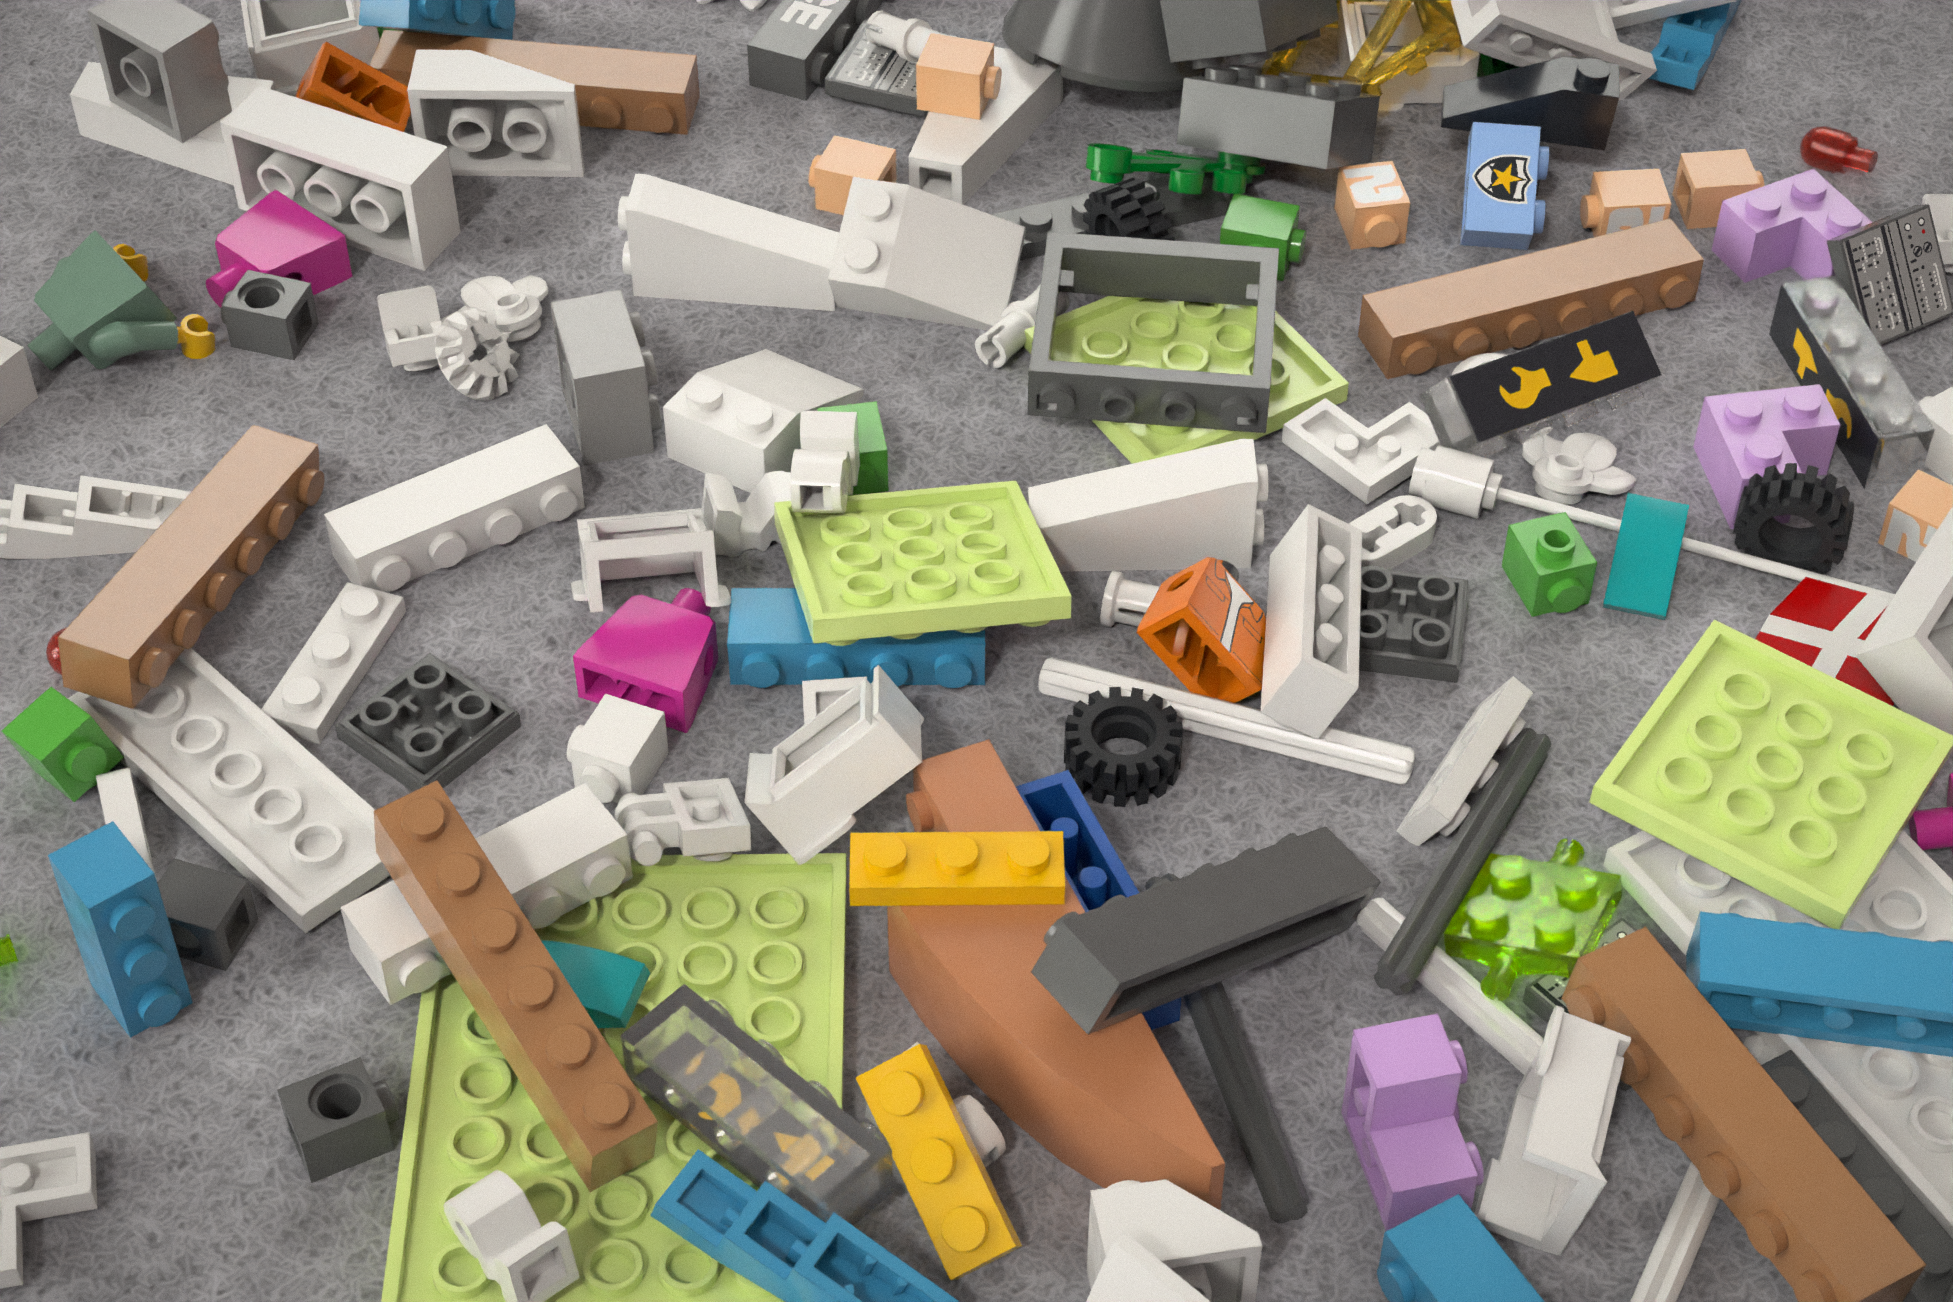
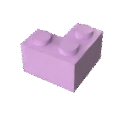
(1784, 227)
(1763, 429)
(1407, 1117)

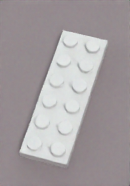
(247, 789)

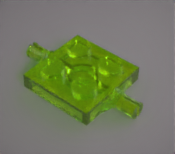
(1532, 916)

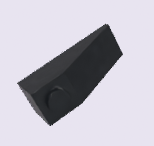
(1563, 96)

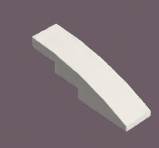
(95, 521)

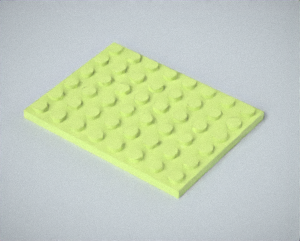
(734, 931)

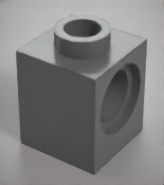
(269, 314)
(207, 912)
(314, 1111)

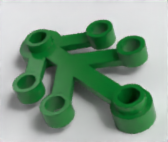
(1186, 171)

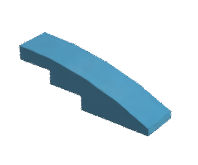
(1690, 44)
(783, 1243)

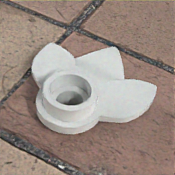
(514, 304)
(1575, 467)

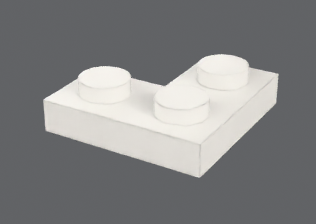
(1357, 456)
(40, 1183)

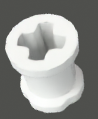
(1125, 600)

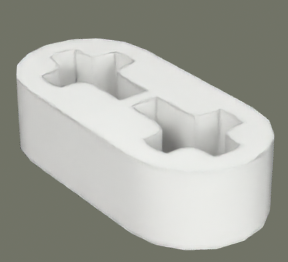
(1394, 543)
(122, 806)

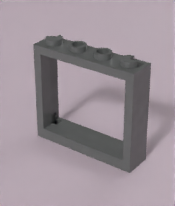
(1155, 272)

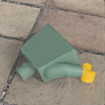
(109, 311)

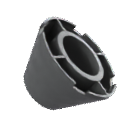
(1098, 42)

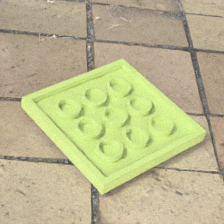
(1191, 339)
(922, 564)
(1774, 773)

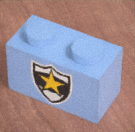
(1502, 185)

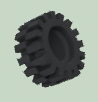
(1126, 211)
(1798, 496)
(1123, 718)

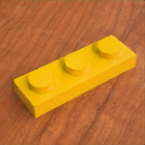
(957, 868)
(938, 1162)

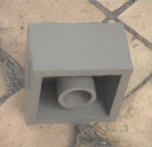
(162, 64)
(606, 376)

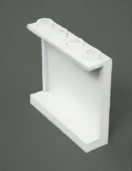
(1550, 29)

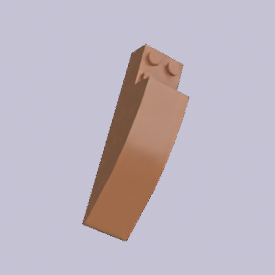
(1091, 1099)

